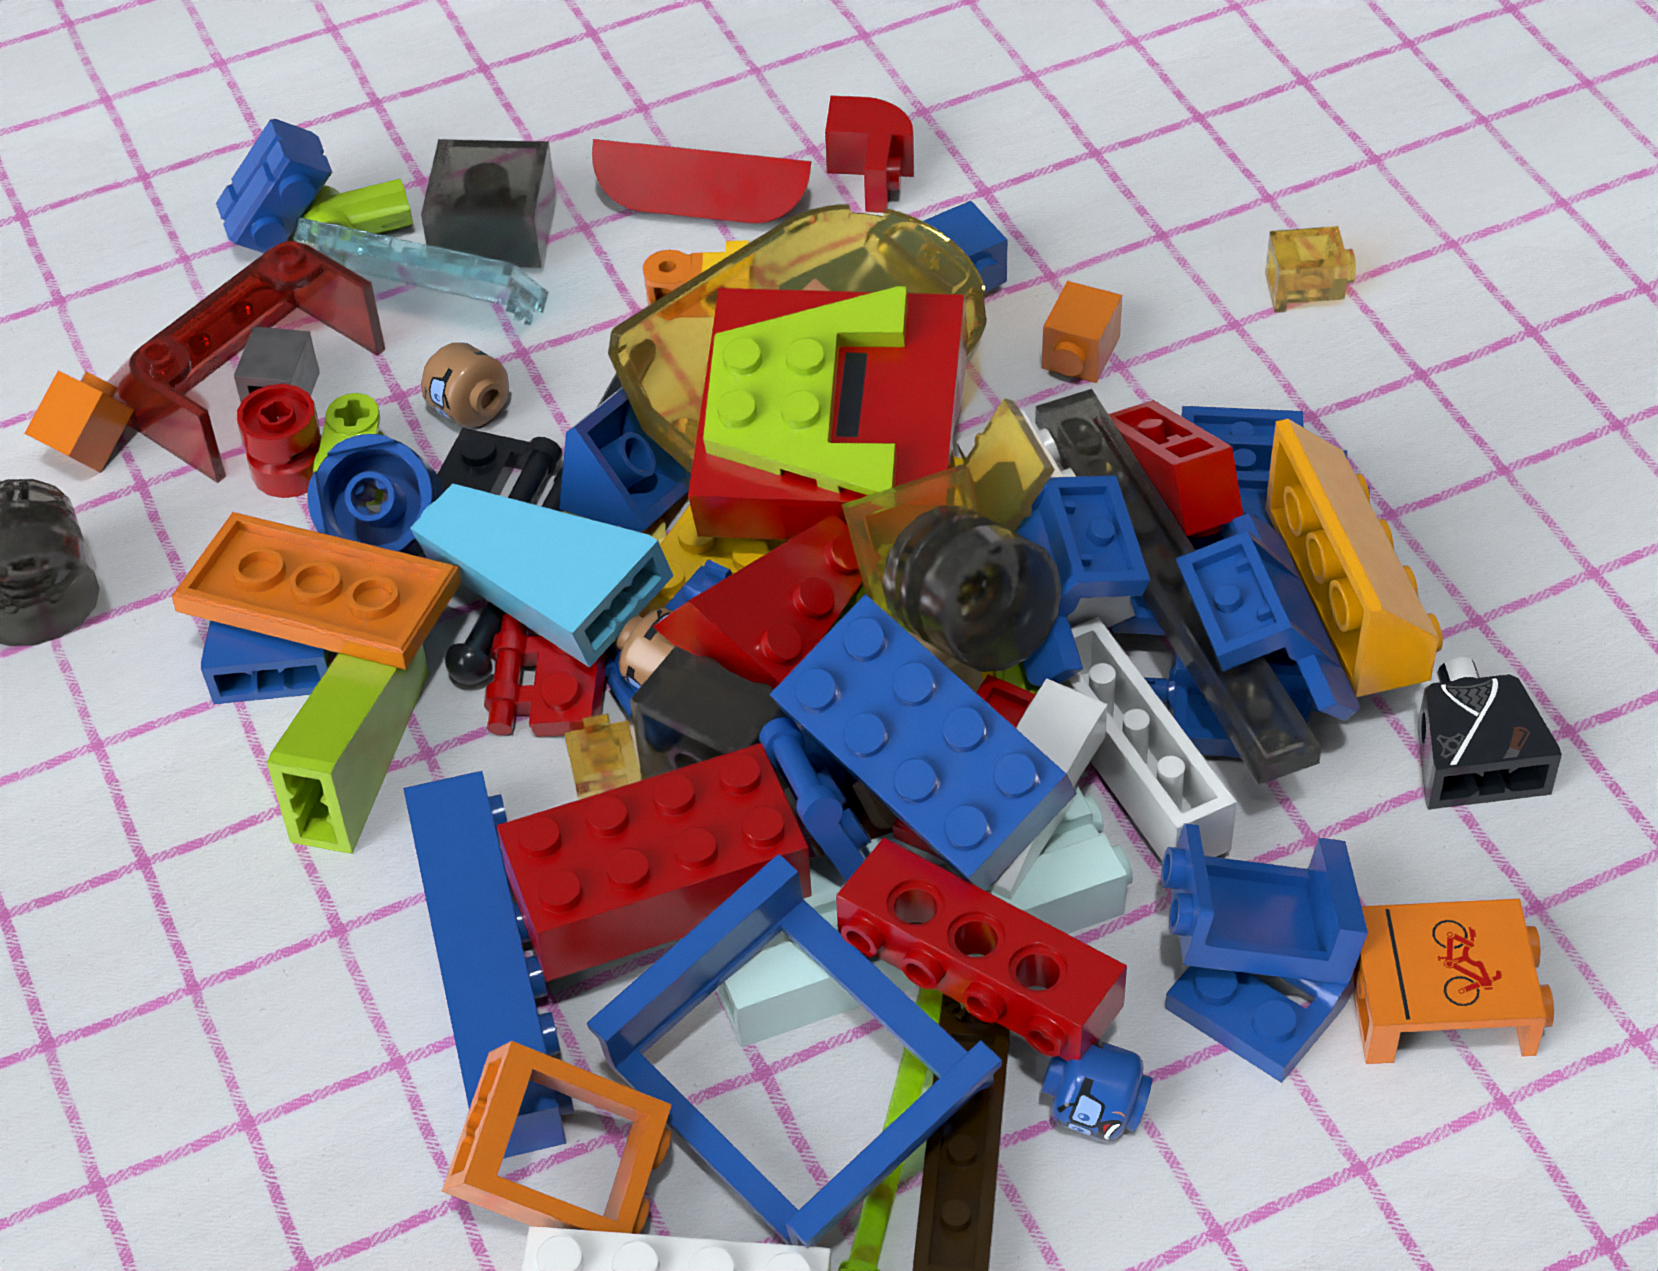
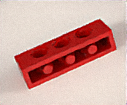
(1018, 949)

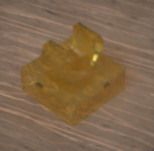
(601, 756)

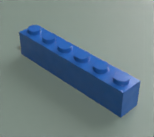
(480, 945)

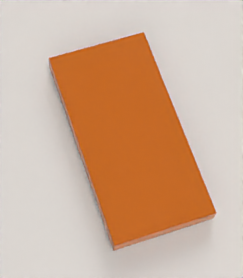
(318, 590)

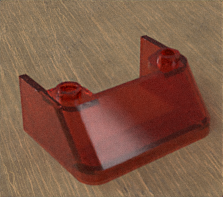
(218, 328)

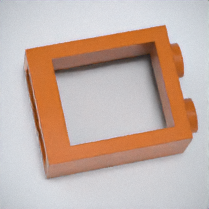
(491, 1122)

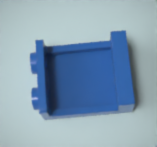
(1265, 914)

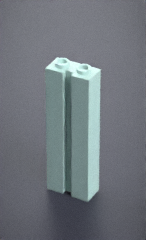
(1069, 886)

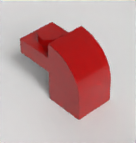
(872, 141)

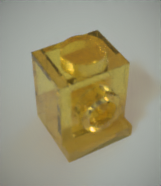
(1308, 266)

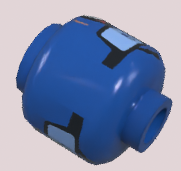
(1098, 1092)

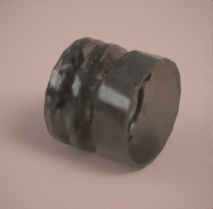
(43, 565)
(972, 588)

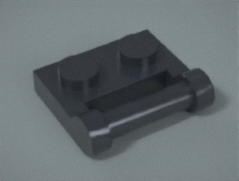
(487, 460)

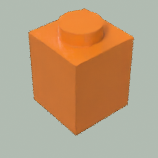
(1081, 331)
(80, 419)

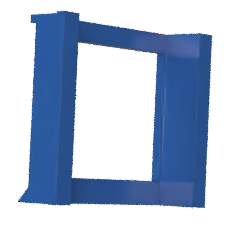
(705, 960)

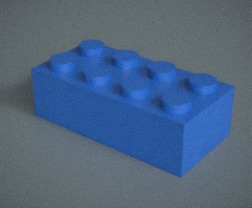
(924, 744)

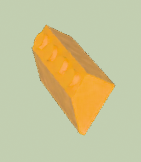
(1349, 564)

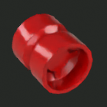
(280, 438)

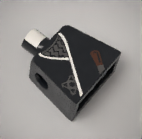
(1482, 739)

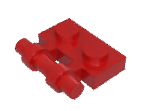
(561, 690)

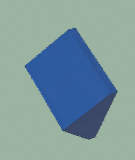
(618, 470)

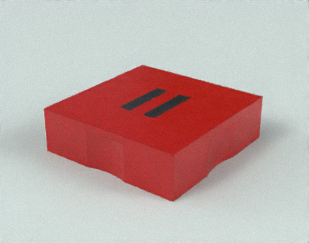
(881, 396)

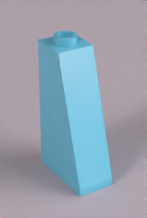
(546, 567)

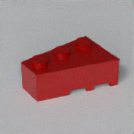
(773, 608)

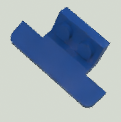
(1096, 554)
(1258, 604)

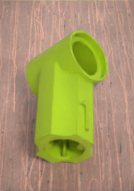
(367, 209)

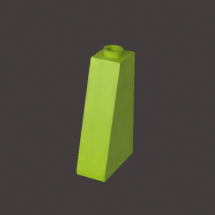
(341, 749)

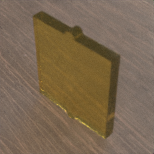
(1008, 467)

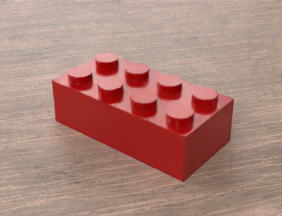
(647, 858)

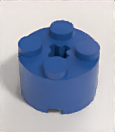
(349, 481)

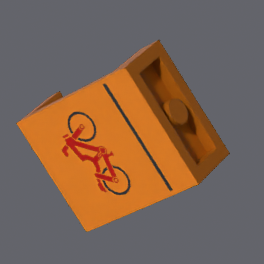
(1448, 972)

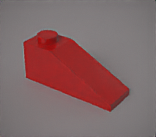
(1185, 465)

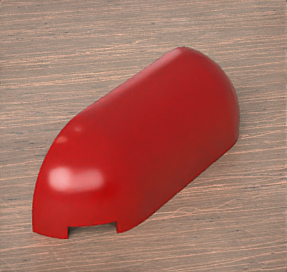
(699, 181)

